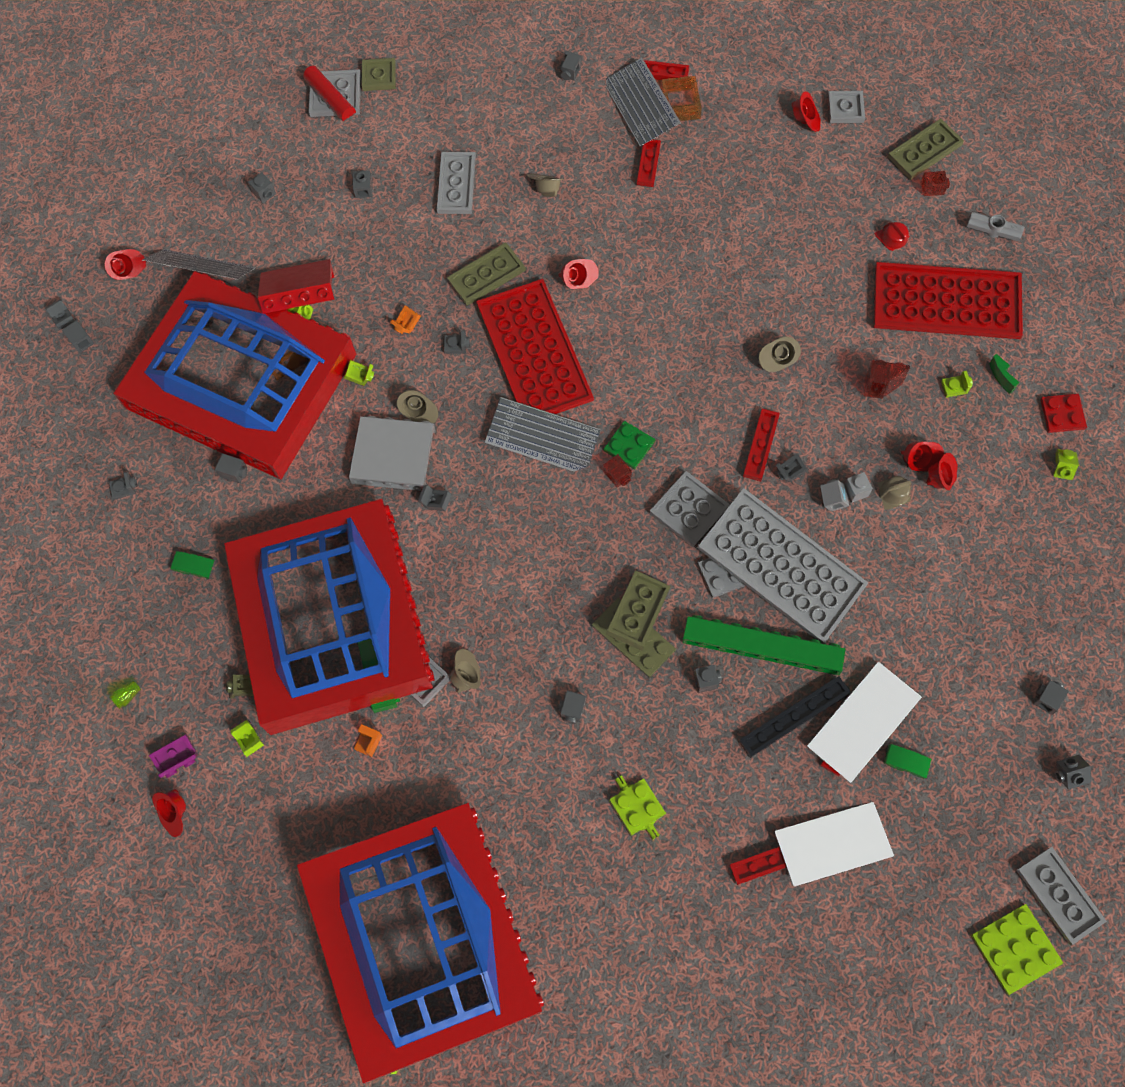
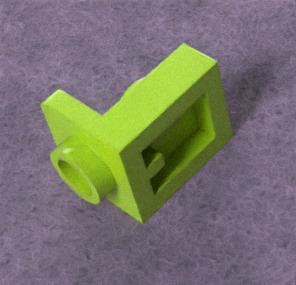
(957, 385)

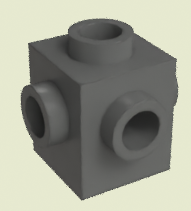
(1073, 772)

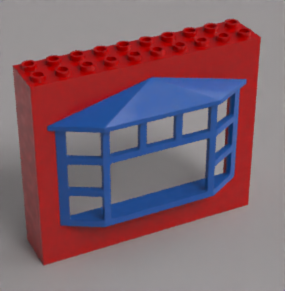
(218, 420)
(385, 599)
(487, 924)

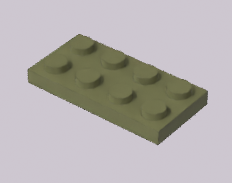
(925, 149)
(486, 274)
(638, 610)
(652, 656)

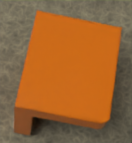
(368, 740)

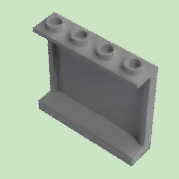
(391, 453)

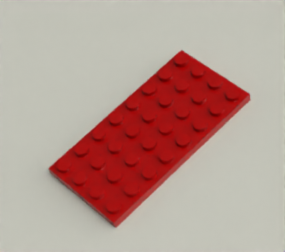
(948, 300)
(535, 349)

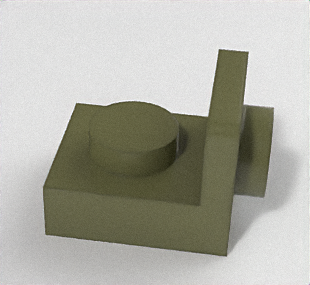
(239, 686)

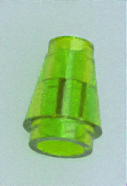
(125, 694)

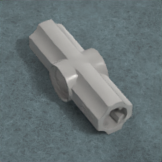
(995, 226)

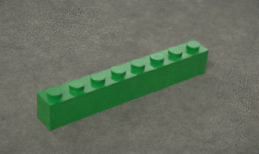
(764, 645)

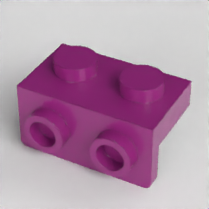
(174, 755)

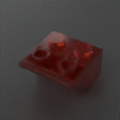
(884, 378)

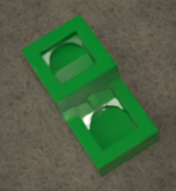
(999, 370)
(192, 564)
(907, 760)

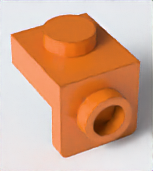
(406, 320)

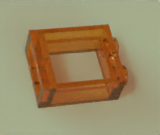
(686, 83)

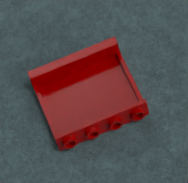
(296, 286)

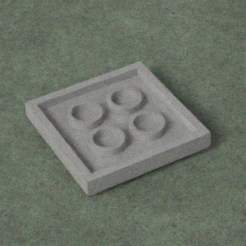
(347, 83)
(689, 509)

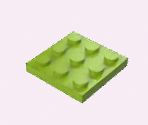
(1017, 949)

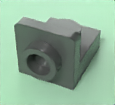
(456, 343)
(123, 487)

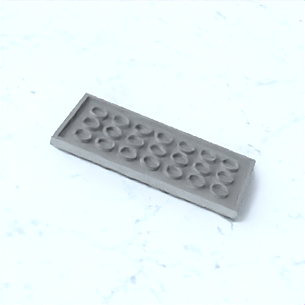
(783, 565)

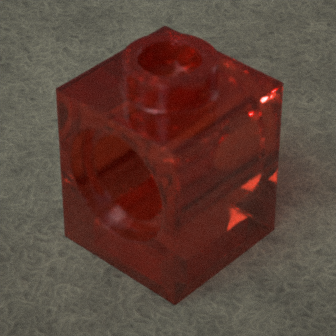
(934, 183)
(617, 471)

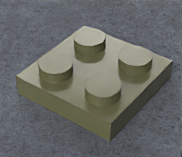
(378, 74)

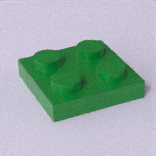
(629, 444)

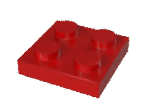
(1063, 413)

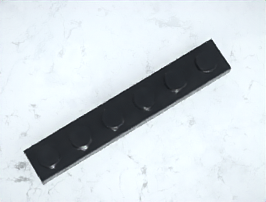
(794, 716)

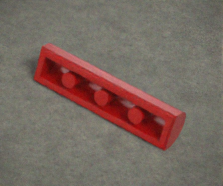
(328, 93)

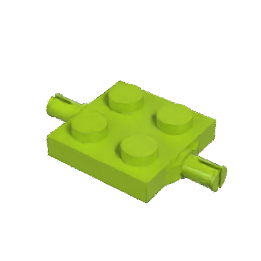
(637, 807)

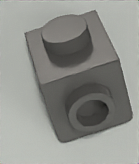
(60, 314)
(792, 468)
(434, 499)

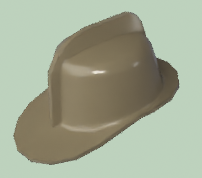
(546, 185)
(779, 354)
(417, 406)
(894, 492)
(465, 671)

